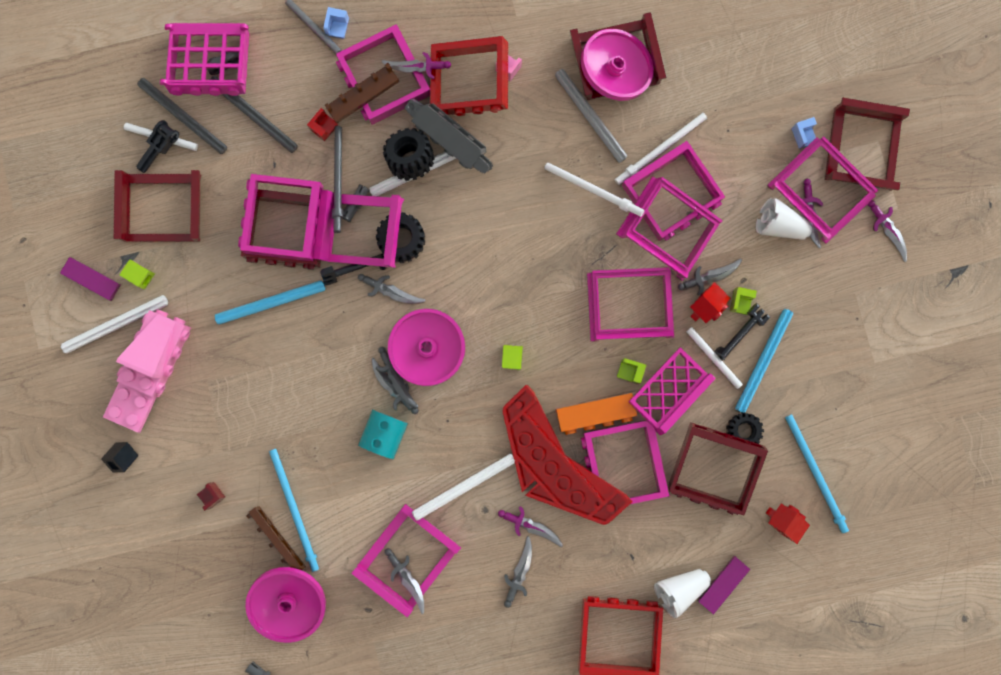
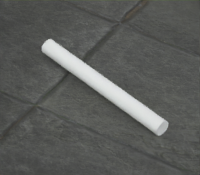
(146, 132)
(714, 358)

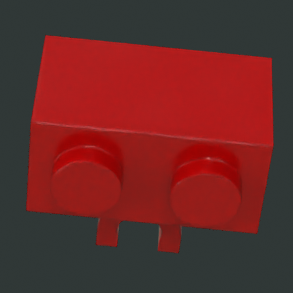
(710, 304)
(788, 522)

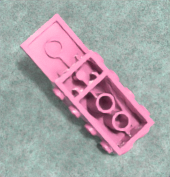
(146, 368)

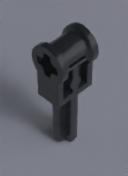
(160, 142)

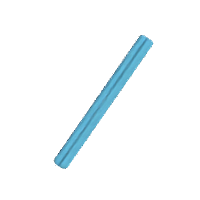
(269, 302)
(764, 361)

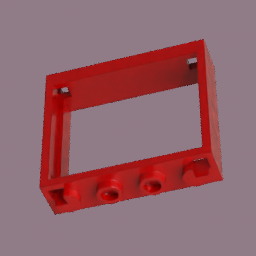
(468, 47)
(609, 669)

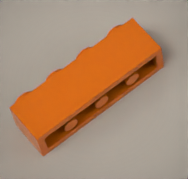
(595, 412)

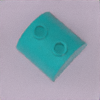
(382, 434)

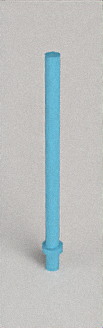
(839, 519)
(310, 556)

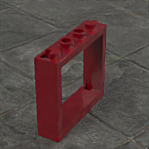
(279, 197)
(714, 501)

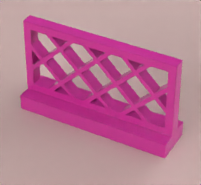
(683, 403)

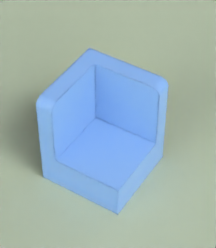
(336, 23)
(803, 132)

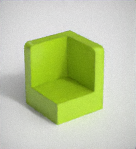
(137, 274)
(742, 300)
(512, 357)
(631, 371)

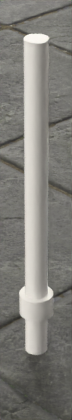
(633, 169)
(624, 204)

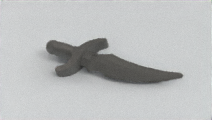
(397, 380)

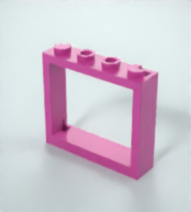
(399, 104)
(701, 171)
(312, 219)
(654, 452)

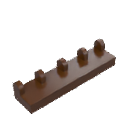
(362, 93)
(276, 538)

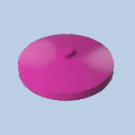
(617, 64)
(426, 347)
(285, 604)

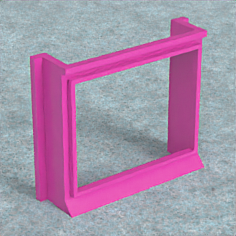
(628, 227)
(325, 232)
(827, 232)
(594, 313)
(379, 586)

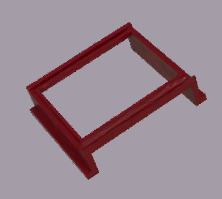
(650, 38)
(870, 110)
(122, 186)

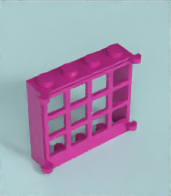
(204, 86)

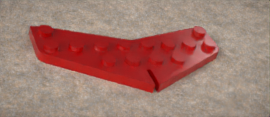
(558, 477)

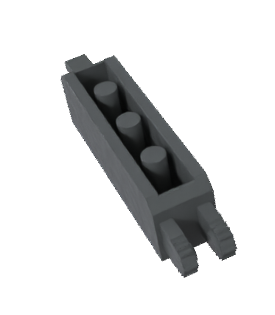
(449, 135)

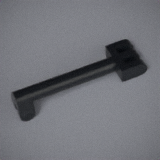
(329, 274)
(755, 318)

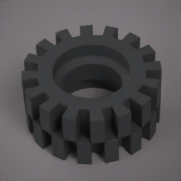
(747, 418)

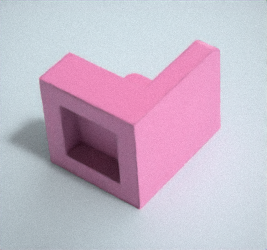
(513, 67)

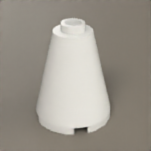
(782, 221)
(681, 591)

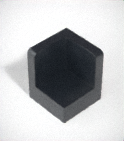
(119, 457)

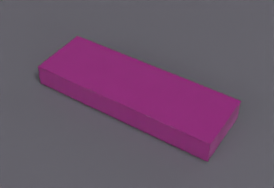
(90, 278)
(723, 585)

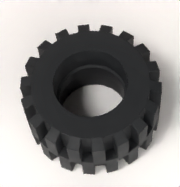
(405, 142)
(413, 248)

